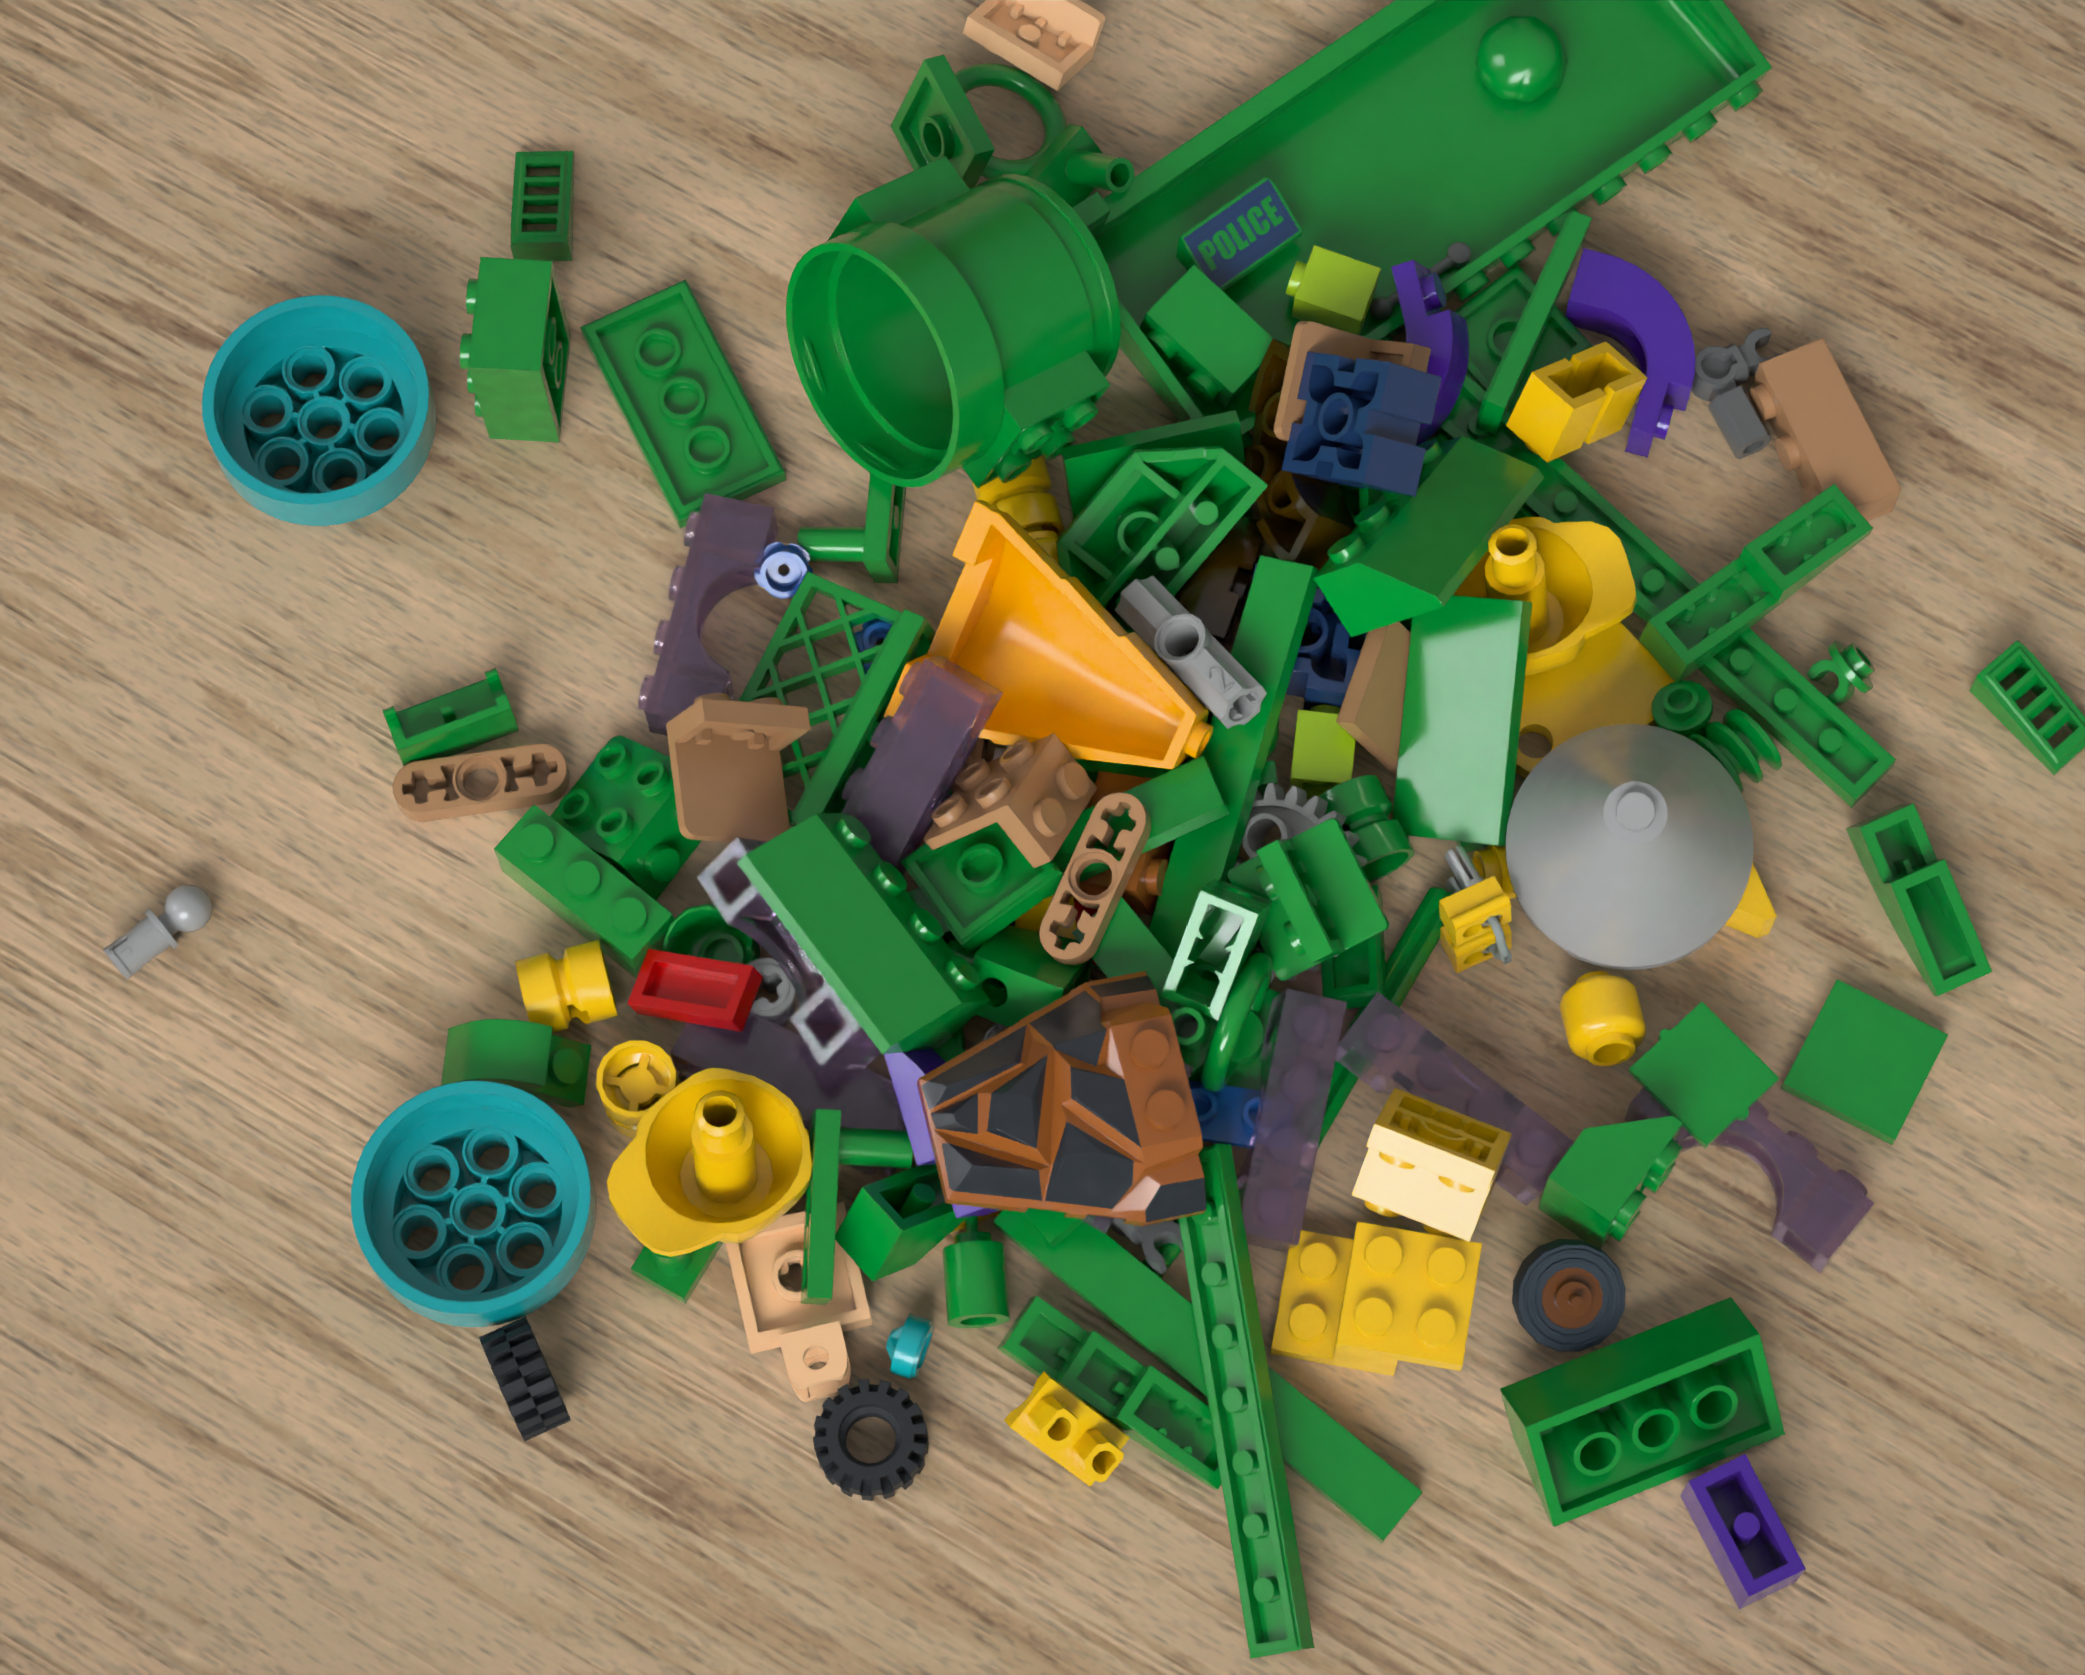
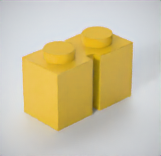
(1576, 401)

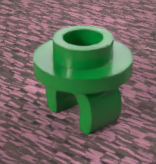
(1851, 668)
(1682, 708)

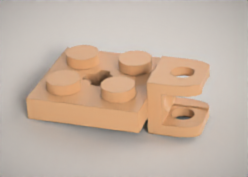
(778, 1319)

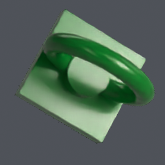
(941, 122)
(1241, 1029)

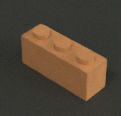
(1823, 429)

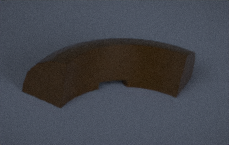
(1297, 512)
(1224, 579)

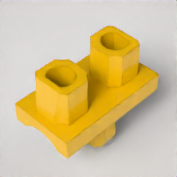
(1069, 1431)

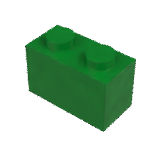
(1206, 337)

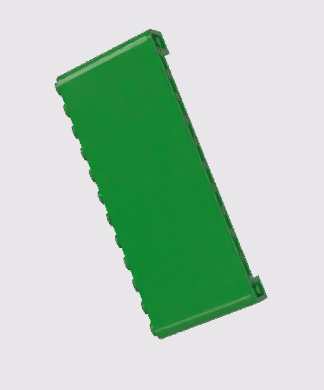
(1404, 151)

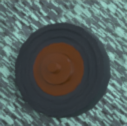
(1568, 1295)

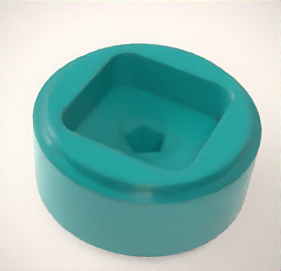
(909, 1346)

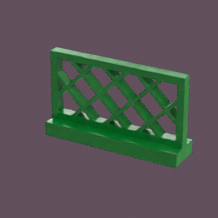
(850, 746)

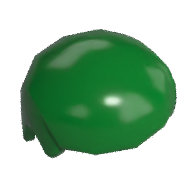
(1521, 59)
(705, 934)

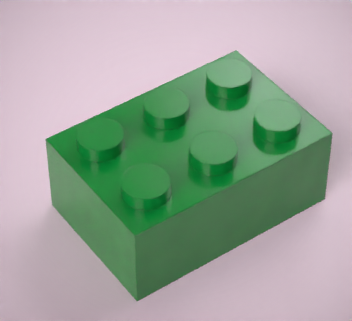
(517, 349)

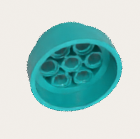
(261, 375)
(451, 1131)

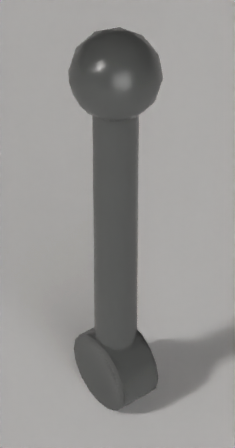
(1457, 256)

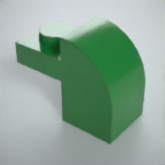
(518, 1056)

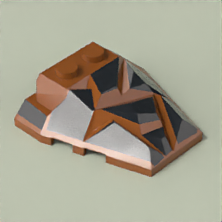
(1072, 1112)

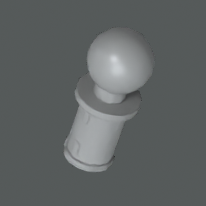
(185, 910)

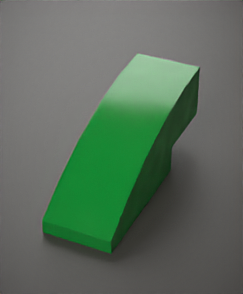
(1919, 898)

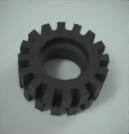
(524, 1378)
(864, 1402)

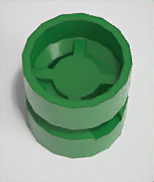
(1366, 813)

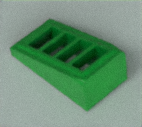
(543, 244)
(2049, 694)

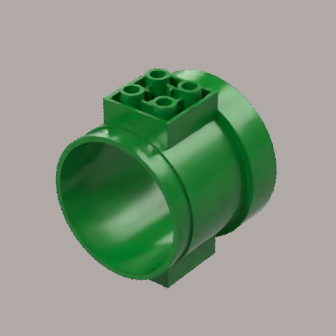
(954, 327)

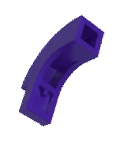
(1646, 320)
(1443, 332)

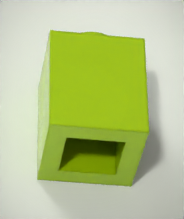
(1333, 290)
(1321, 751)

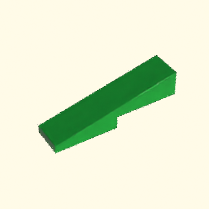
(1754, 583)

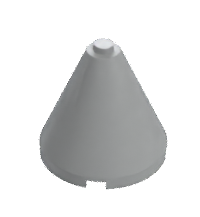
(1629, 846)

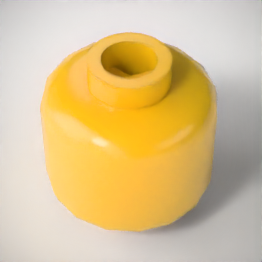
(1602, 1018)

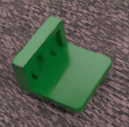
(629, 814)

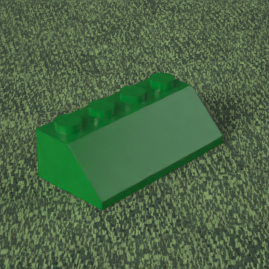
(1420, 549)
(866, 933)
(1643, 1410)

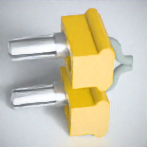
(1474, 916)

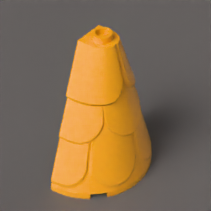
(1058, 656)

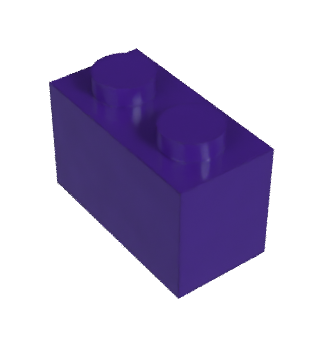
(1742, 1531)

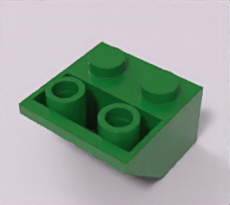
(1603, 1177)

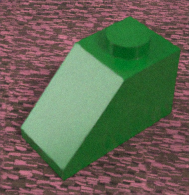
(897, 1221)

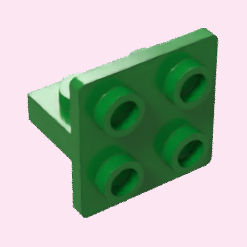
(1316, 898)

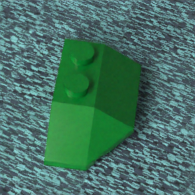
(1156, 519)

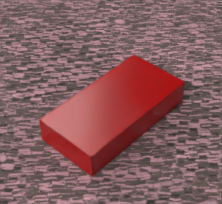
(695, 990)

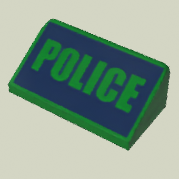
(1240, 235)

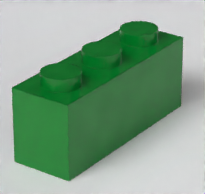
(583, 889)

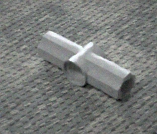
(1206, 671)

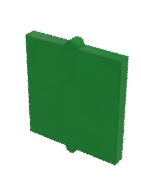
(1703, 1074)

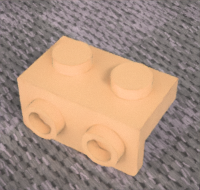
(1038, 36)

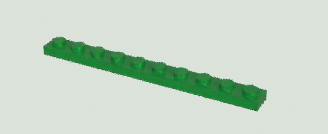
(1746, 668)

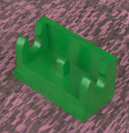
(452, 721)

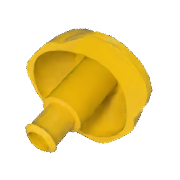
(1568, 572)
(711, 1164)

